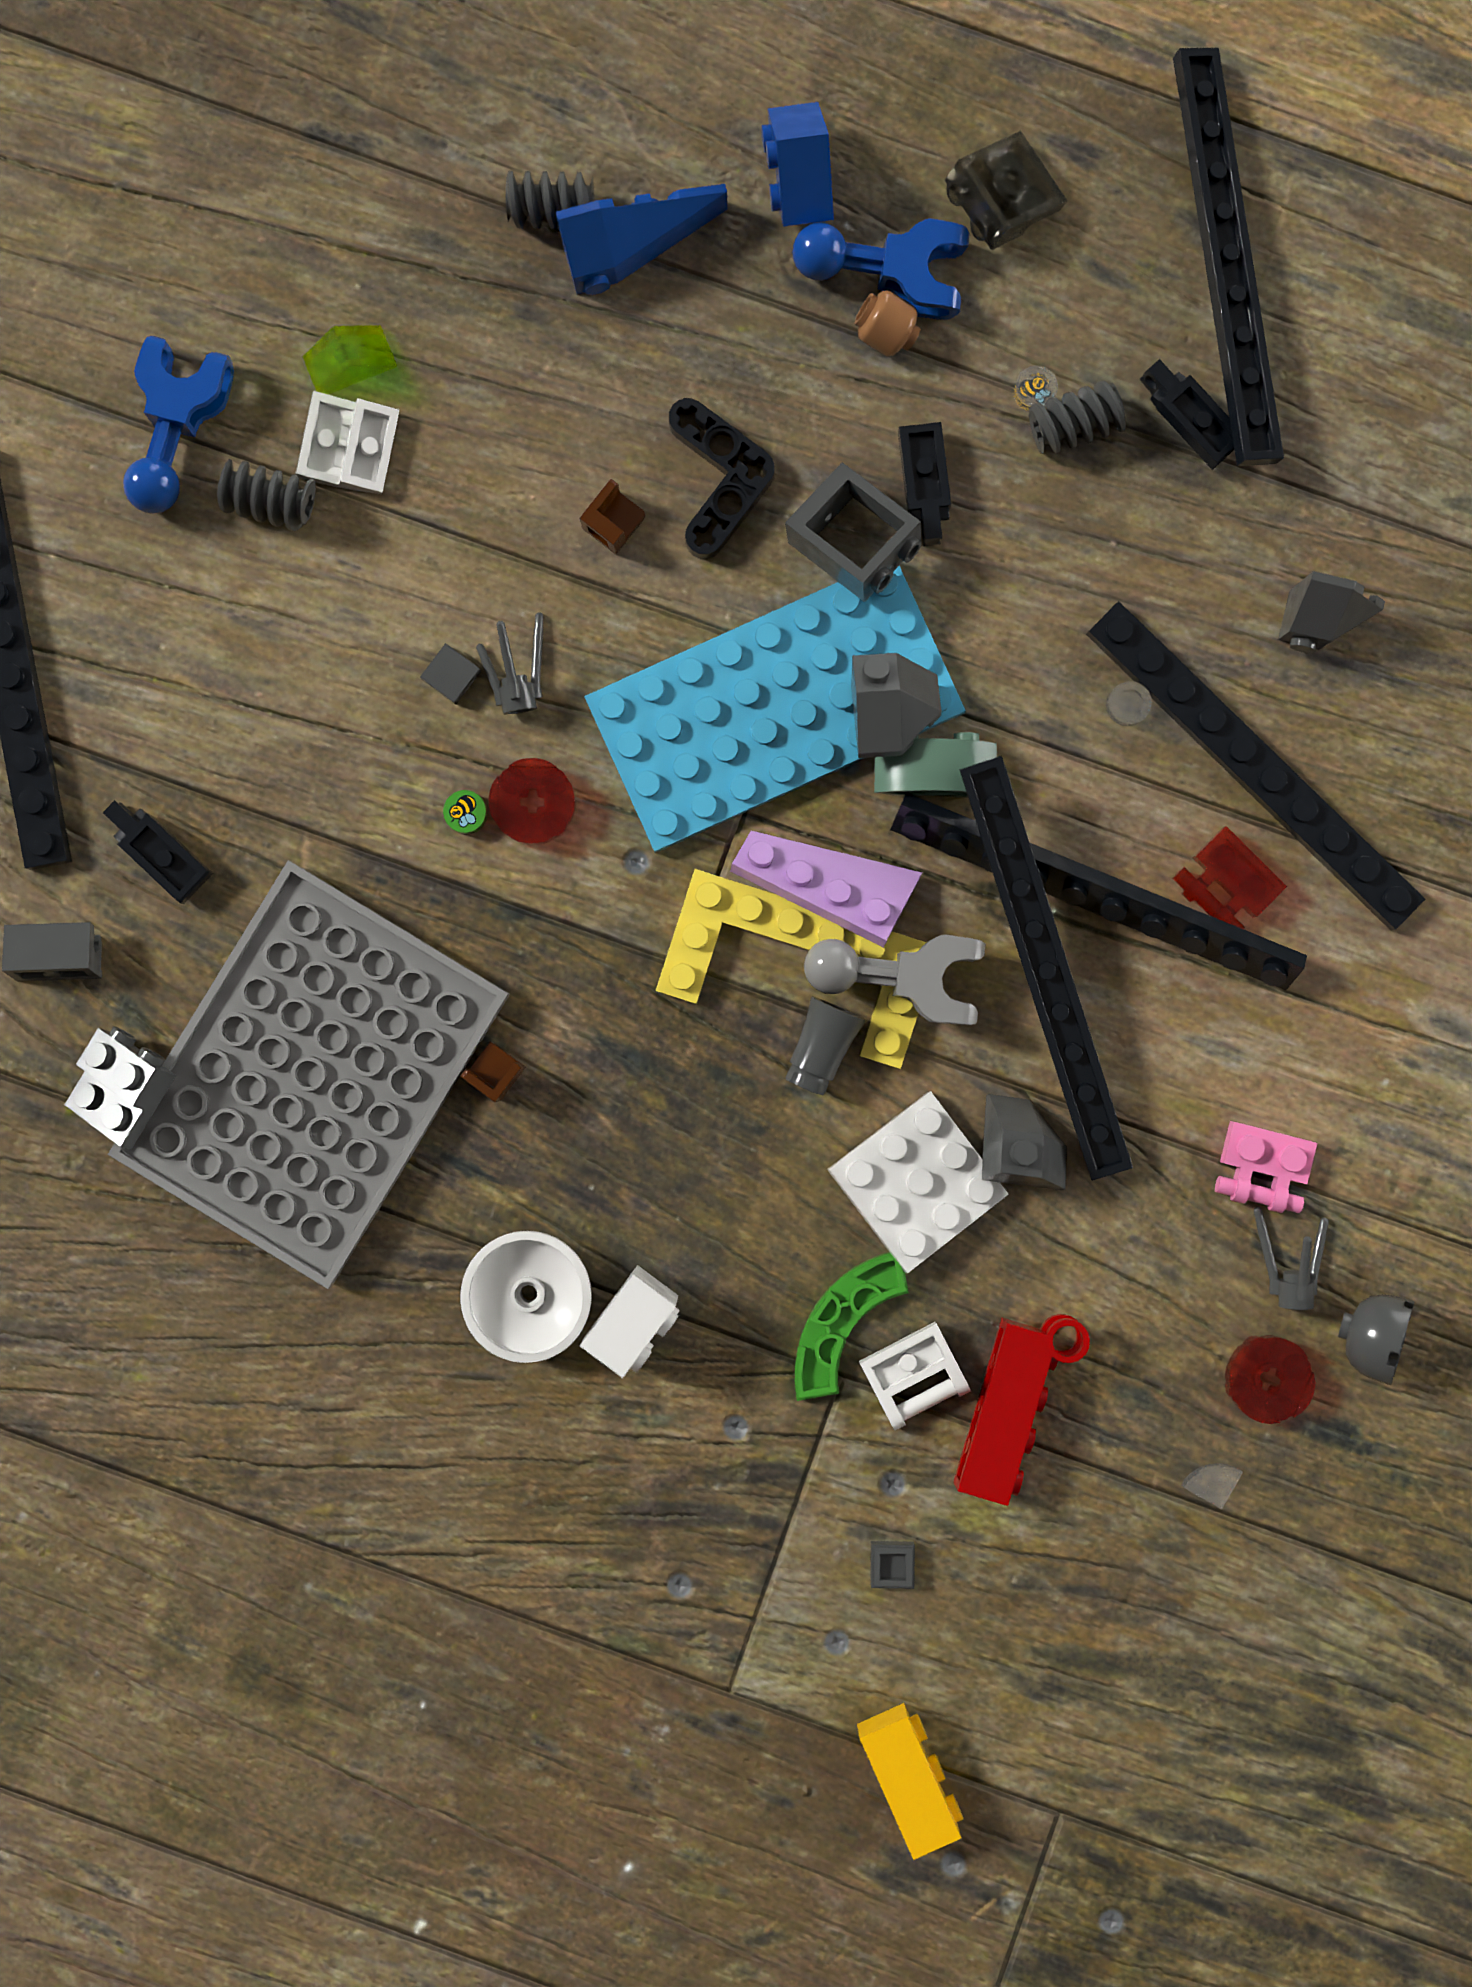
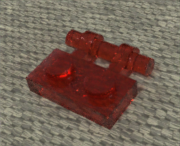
(1237, 872)

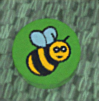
(465, 812)

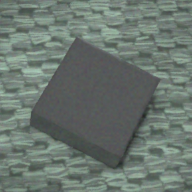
(450, 674)
(892, 1564)

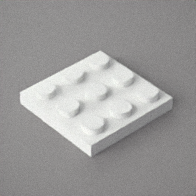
(917, 1182)

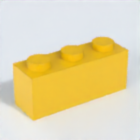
(910, 1780)

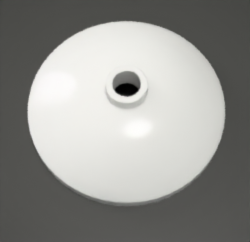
(507, 1321)

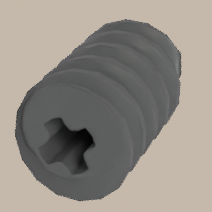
(544, 198)
(1077, 415)
(265, 497)

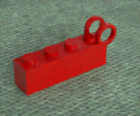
(1008, 1404)

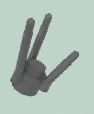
(517, 693)
(1299, 1286)

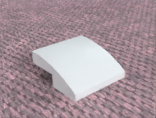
(347, 443)

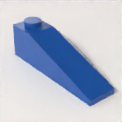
(613, 242)

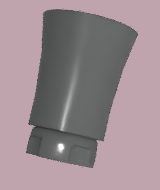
(822, 1045)

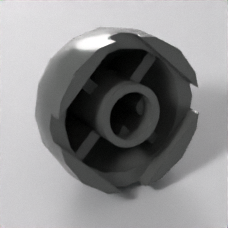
(1376, 1335)

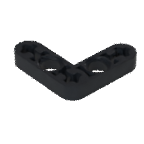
(734, 482)

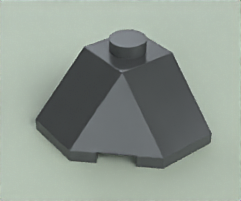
(1324, 610)
(891, 703)
(1021, 1145)

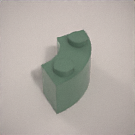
(932, 766)

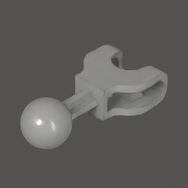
(917, 976)

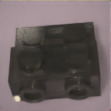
(1003, 190)

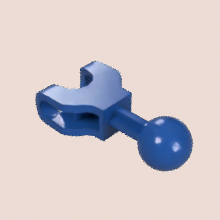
(901, 263)
(174, 409)

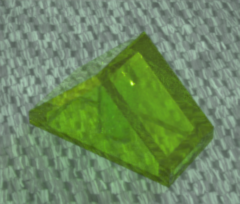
(348, 357)

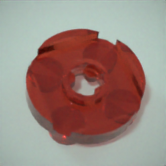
(515, 783)
(1258, 1356)

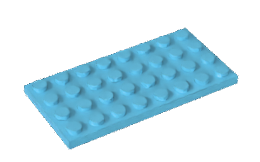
(756, 708)

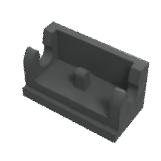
(51, 952)

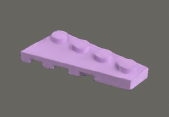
(835, 885)

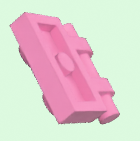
(1267, 1153)

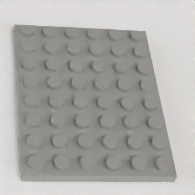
(311, 1074)

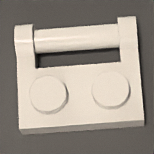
(909, 1363)

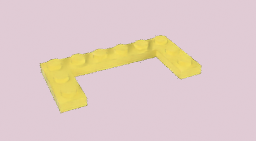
(721, 901)

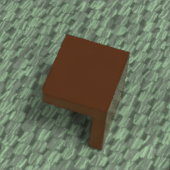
(611, 517)
(494, 1072)

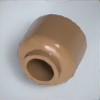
(887, 323)

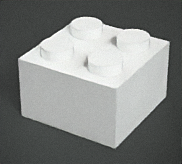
(630, 1321)

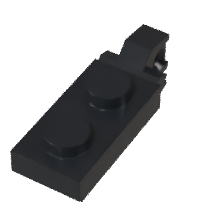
(1190, 413)
(925, 477)
(158, 852)

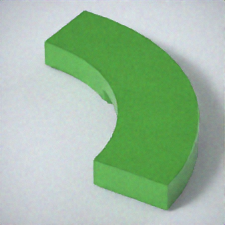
(835, 1317)

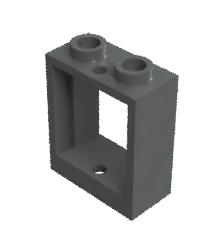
(825, 504)

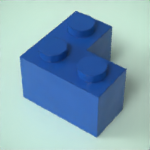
(800, 152)

